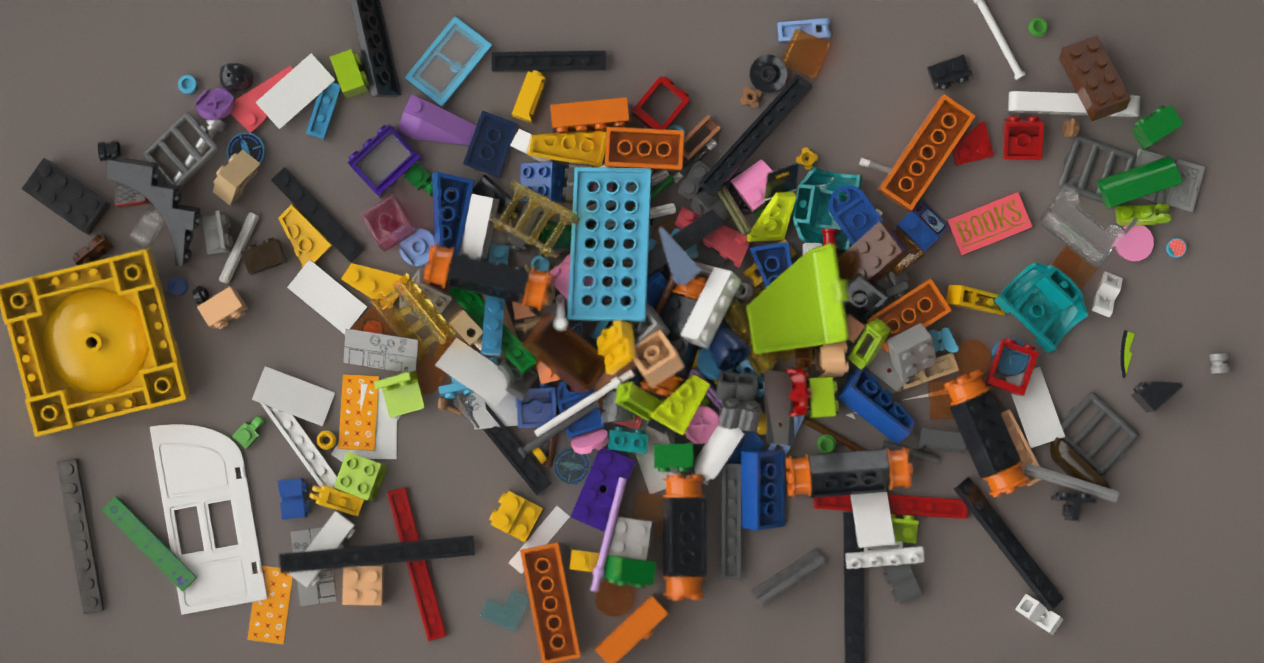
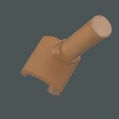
(443, 404)

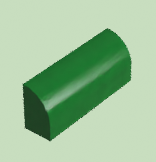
(1139, 182)

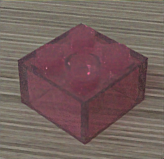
(388, 223)

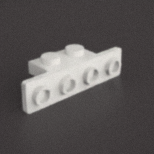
(884, 556)

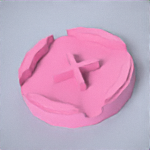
(702, 425)

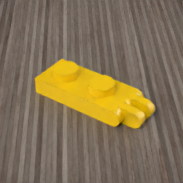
(337, 499)

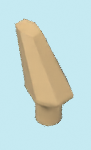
(528, 324)

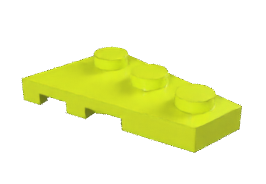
(774, 219)
(681, 406)

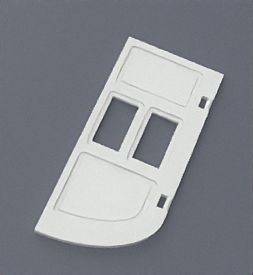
(200, 469)

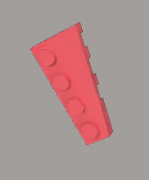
(246, 109)
(725, 239)

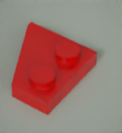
(973, 146)

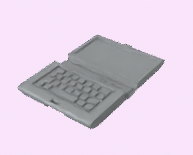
(1179, 196)

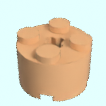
(831, 360)

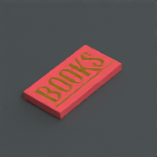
(989, 223)

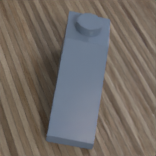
(680, 263)

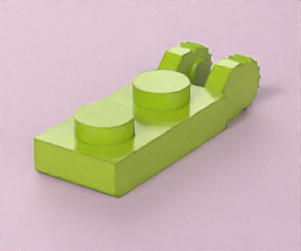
(1144, 213)

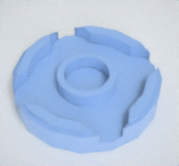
(417, 247)

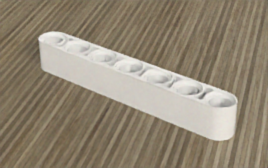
(1060, 104)

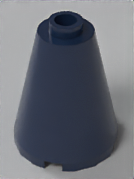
(728, 348)

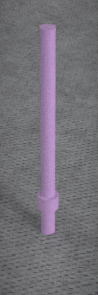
(599, 571)

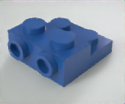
(536, 406)

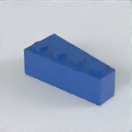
(450, 208)
(771, 260)

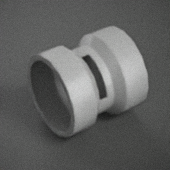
(1219, 363)

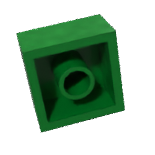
(1159, 125)
(673, 456)
(629, 571)

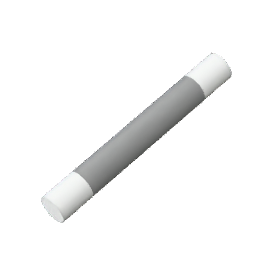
(875, 166)

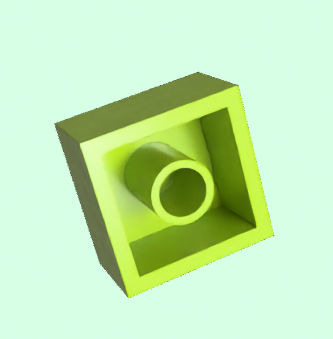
(349, 74)
(822, 397)

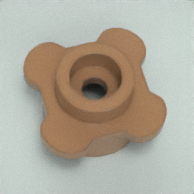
(750, 102)
(1071, 127)

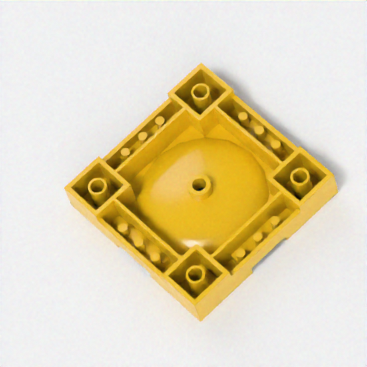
(135, 351)

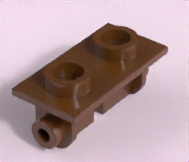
(99, 247)
(805, 358)

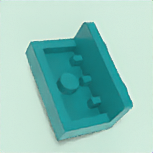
(628, 441)

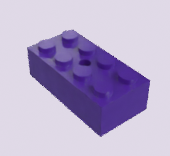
(592, 505)

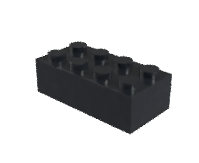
(66, 196)

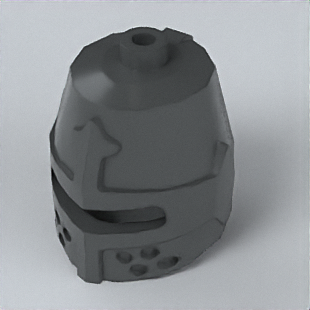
(614, 411)

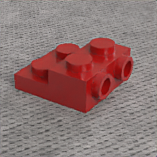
(1022, 138)

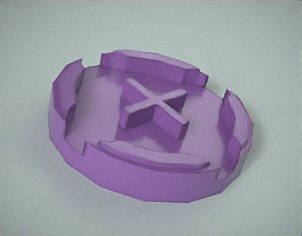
(215, 104)

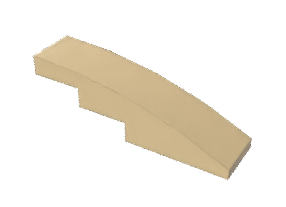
(945, 365)

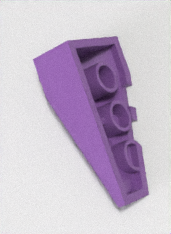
(431, 123)

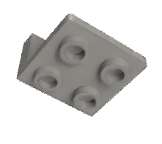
(217, 233)
(437, 297)

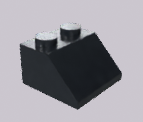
(1154, 394)

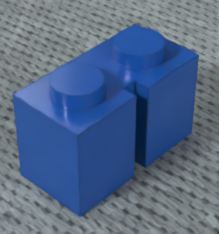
(293, 498)

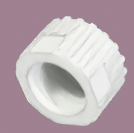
(748, 293)

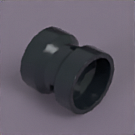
(108, 150)

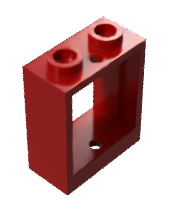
(648, 120)
(1006, 386)

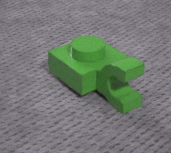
(247, 432)

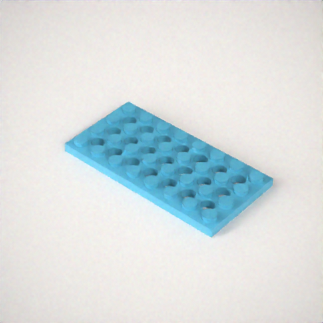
(639, 253)

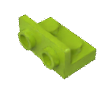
(905, 529)

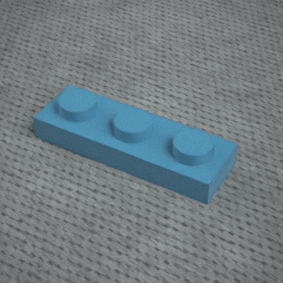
(323, 111)

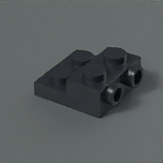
(865, 298)

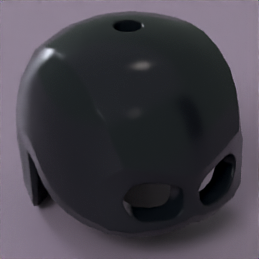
(240, 77)

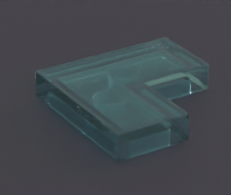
(508, 615)

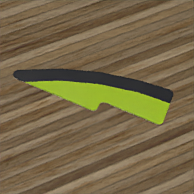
(1125, 354)

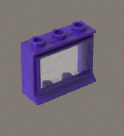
(383, 159)

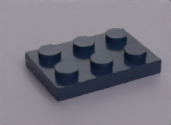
(490, 144)

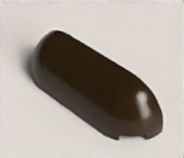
(1073, 464)

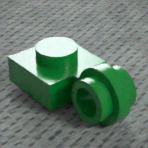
(417, 177)

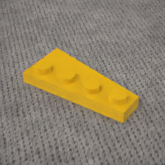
(571, 147)

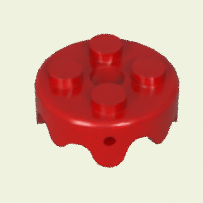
(802, 394)

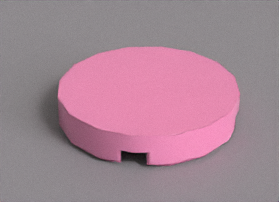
(1136, 244)
(586, 442)

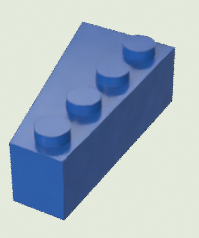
(876, 405)

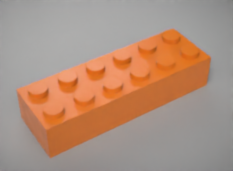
(926, 153)
(550, 603)

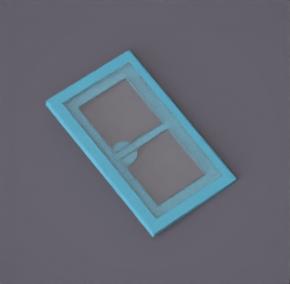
(448, 61)

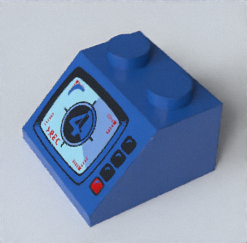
(922, 226)

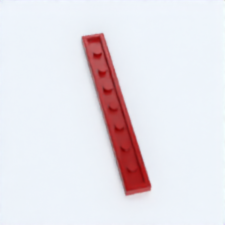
(903, 505)
(418, 569)

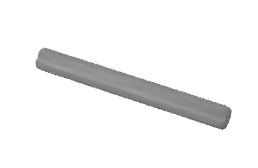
(1071, 482)

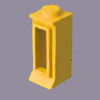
(529, 96)

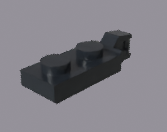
(488, 188)

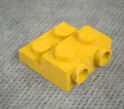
(616, 345)
(515, 515)

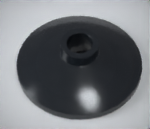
(761, 80)

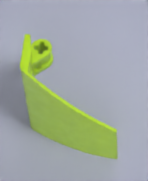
(801, 305)

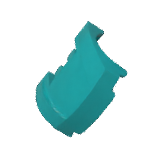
(811, 205)
(1044, 303)

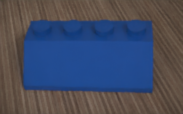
(762, 489)

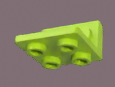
(401, 393)
(360, 477)

